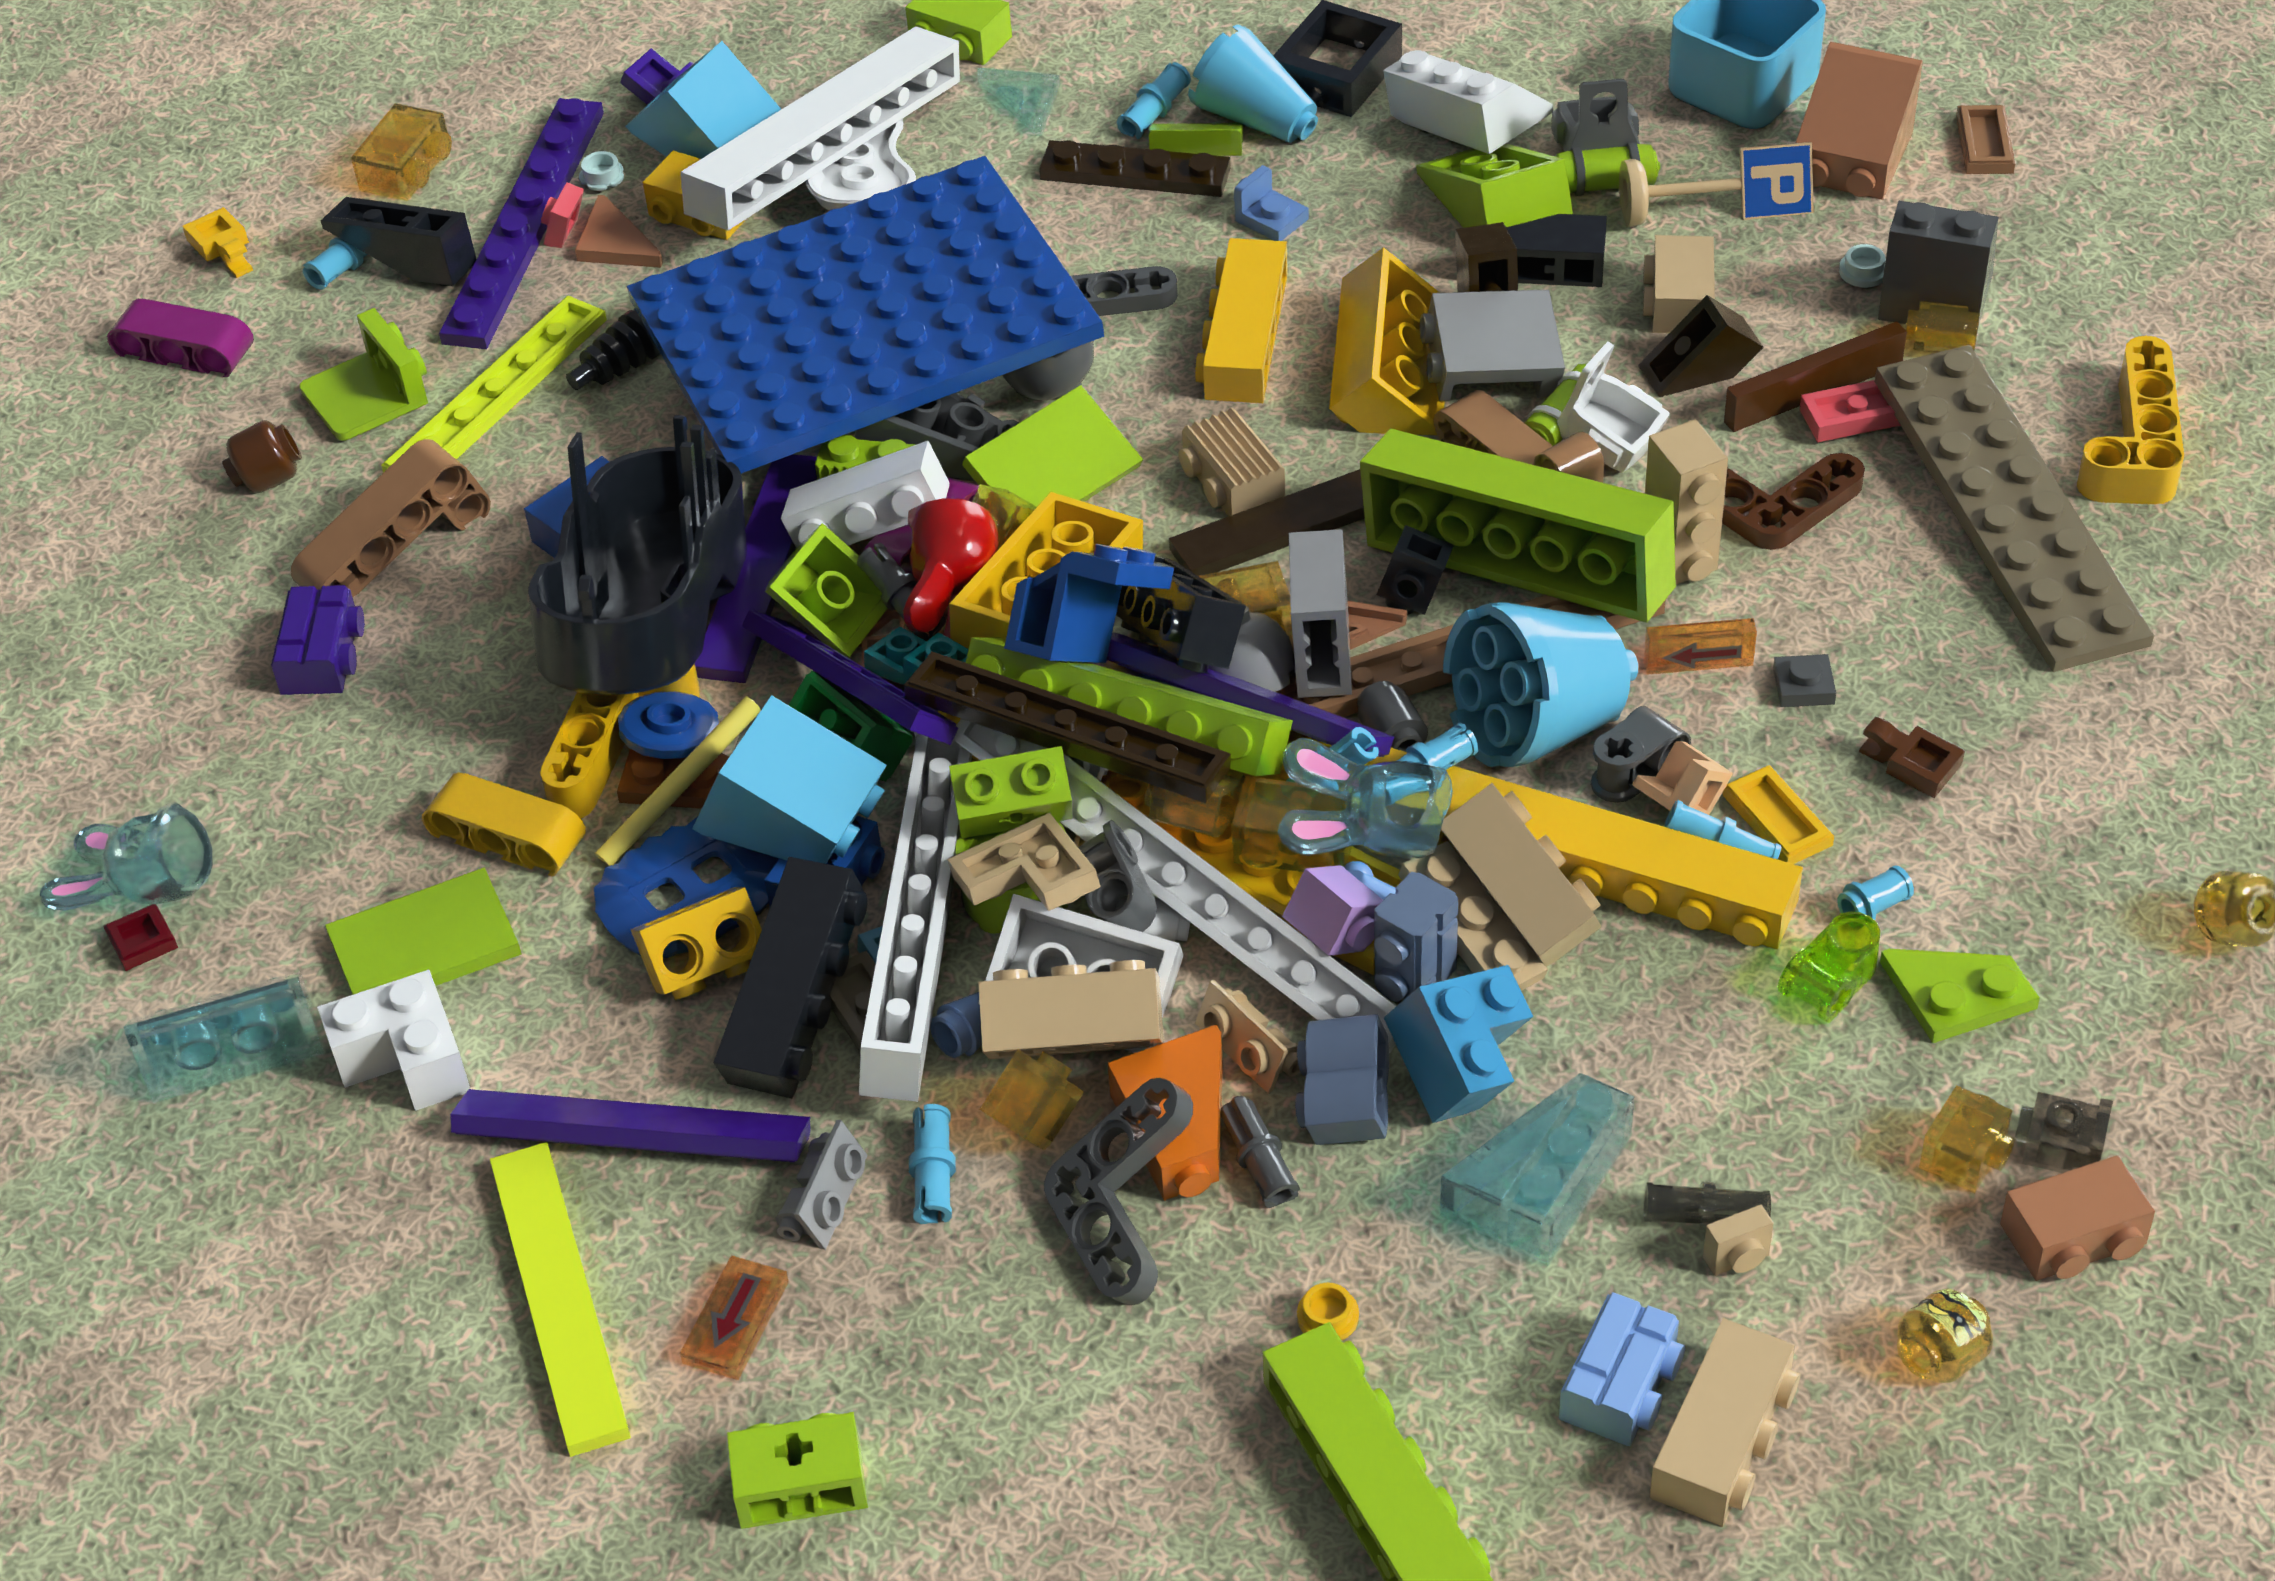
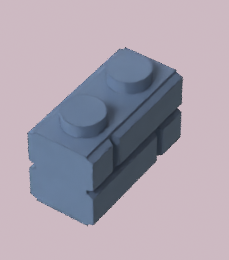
(1415, 936)

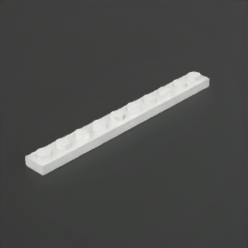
(1205, 894)

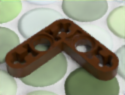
(1768, 509)

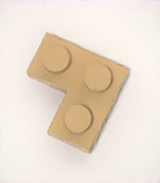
(1030, 854)

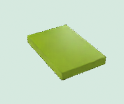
(1058, 450)
(437, 929)

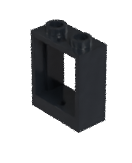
(1340, 88)

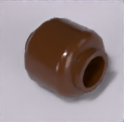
(261, 456)

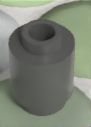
(1391, 712)

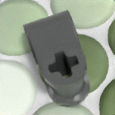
(1630, 750)
(1118, 876)

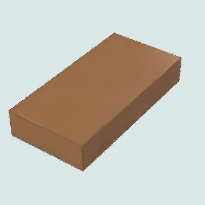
(1985, 139)

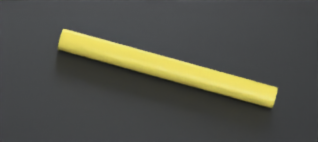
(678, 781)

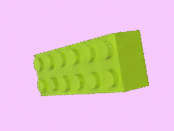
(1523, 523)

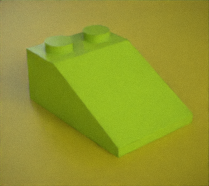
(1499, 187)

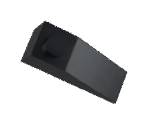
(410, 239)
(1561, 250)

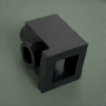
(1414, 571)

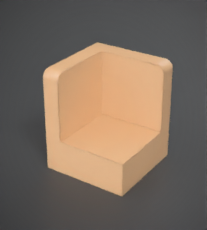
(1686, 777)

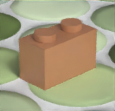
(2077, 1219)

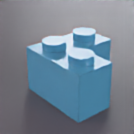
(1452, 1039)

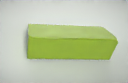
(1197, 138)

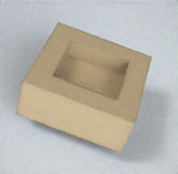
(1738, 1241)

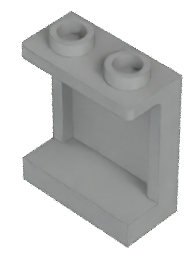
(1492, 340)

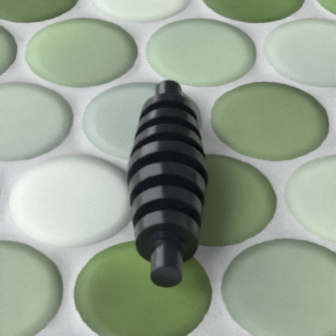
(612, 352)

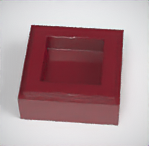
(140, 936)

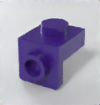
(650, 76)

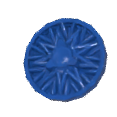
(666, 724)

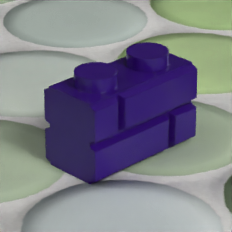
(317, 640)

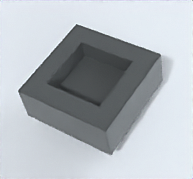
(1804, 680)

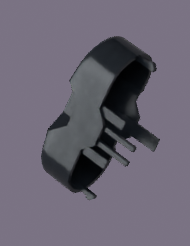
(638, 566)

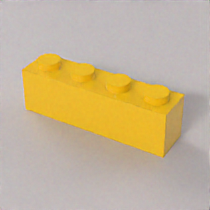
(1244, 321)

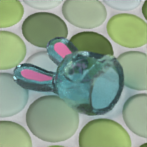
(1388, 810)
(144, 860)

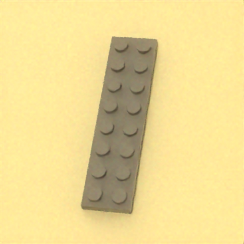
(2013, 509)

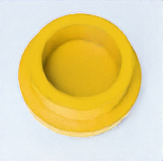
(1327, 1304)

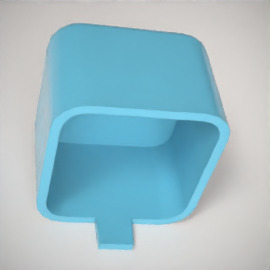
(1745, 56)

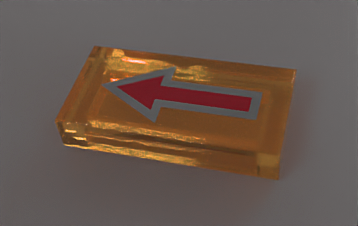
(1700, 646)
(734, 1317)

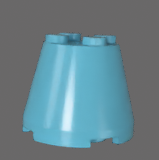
(1534, 679)

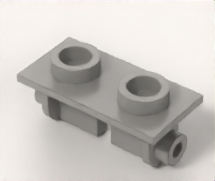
(829, 1176)

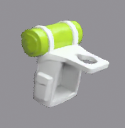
(1602, 407)

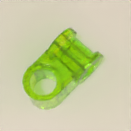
(1834, 964)

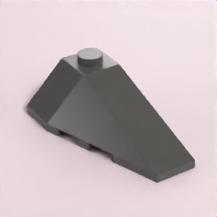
(950, 424)

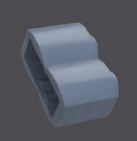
(1344, 1080)

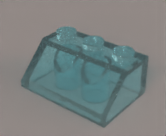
(225, 1037)

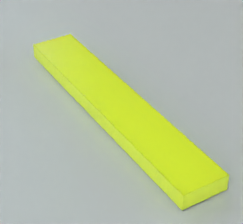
(509, 378)
(559, 1300)

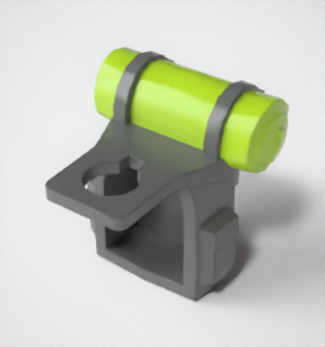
(1599, 137)

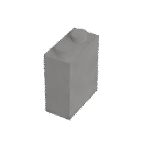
(1320, 613)

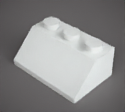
(1460, 102)
(1047, 939)

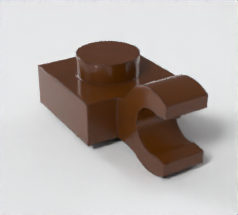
(1916, 758)

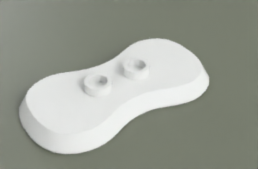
(862, 172)

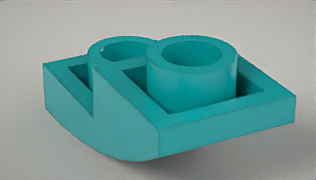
(903, 652)

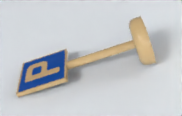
(1772, 184)

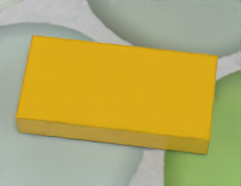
(1778, 814)

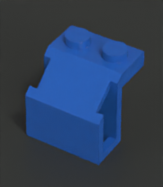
(1074, 604)

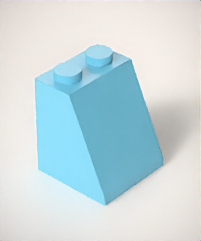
(704, 107)
(791, 789)

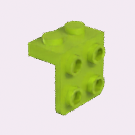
(371, 385)

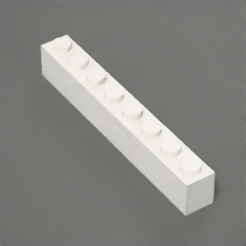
(819, 128)
(913, 928)

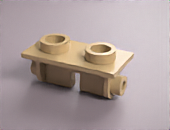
(1244, 1036)

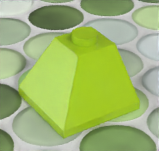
(828, 591)

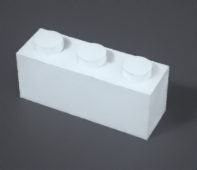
(867, 496)

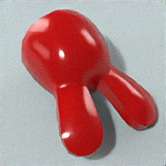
(947, 550)

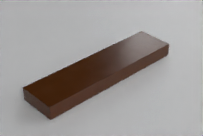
(1827, 369)

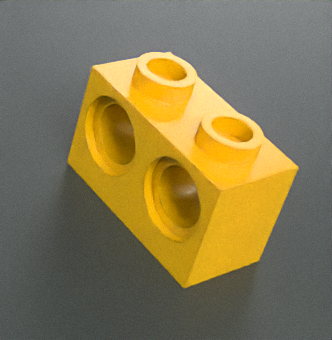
(697, 929)

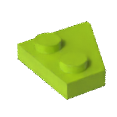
(1958, 990)

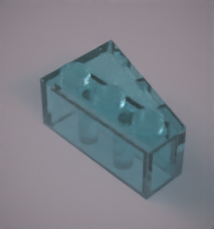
(1541, 1169)

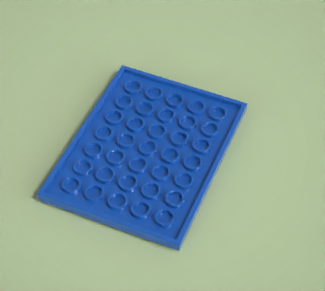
(862, 314)

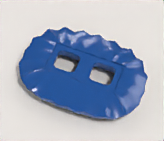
(670, 859)

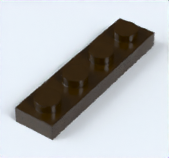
(1135, 168)

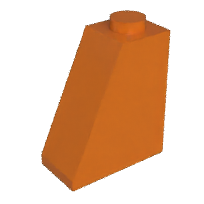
(1196, 1065)

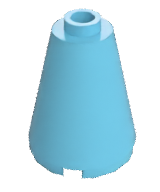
(1252, 88)

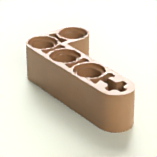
(1489, 427)
(390, 517)

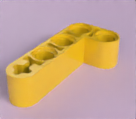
(2150, 456)
(591, 744)

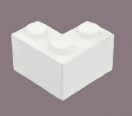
(395, 1030)

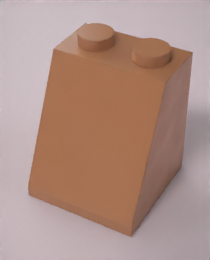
(1860, 118)

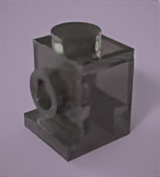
(2063, 1132)

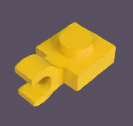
(220, 236)

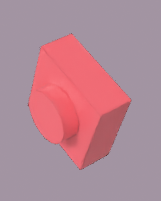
(561, 215)

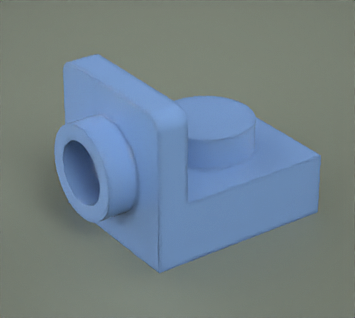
(1266, 209)

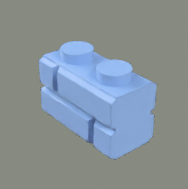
(1620, 1370)

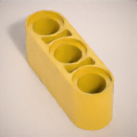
(505, 822)

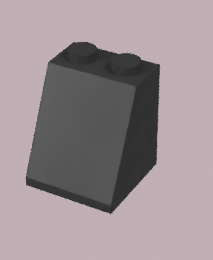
(1937, 259)

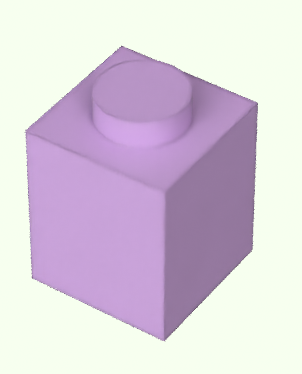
(1333, 910)

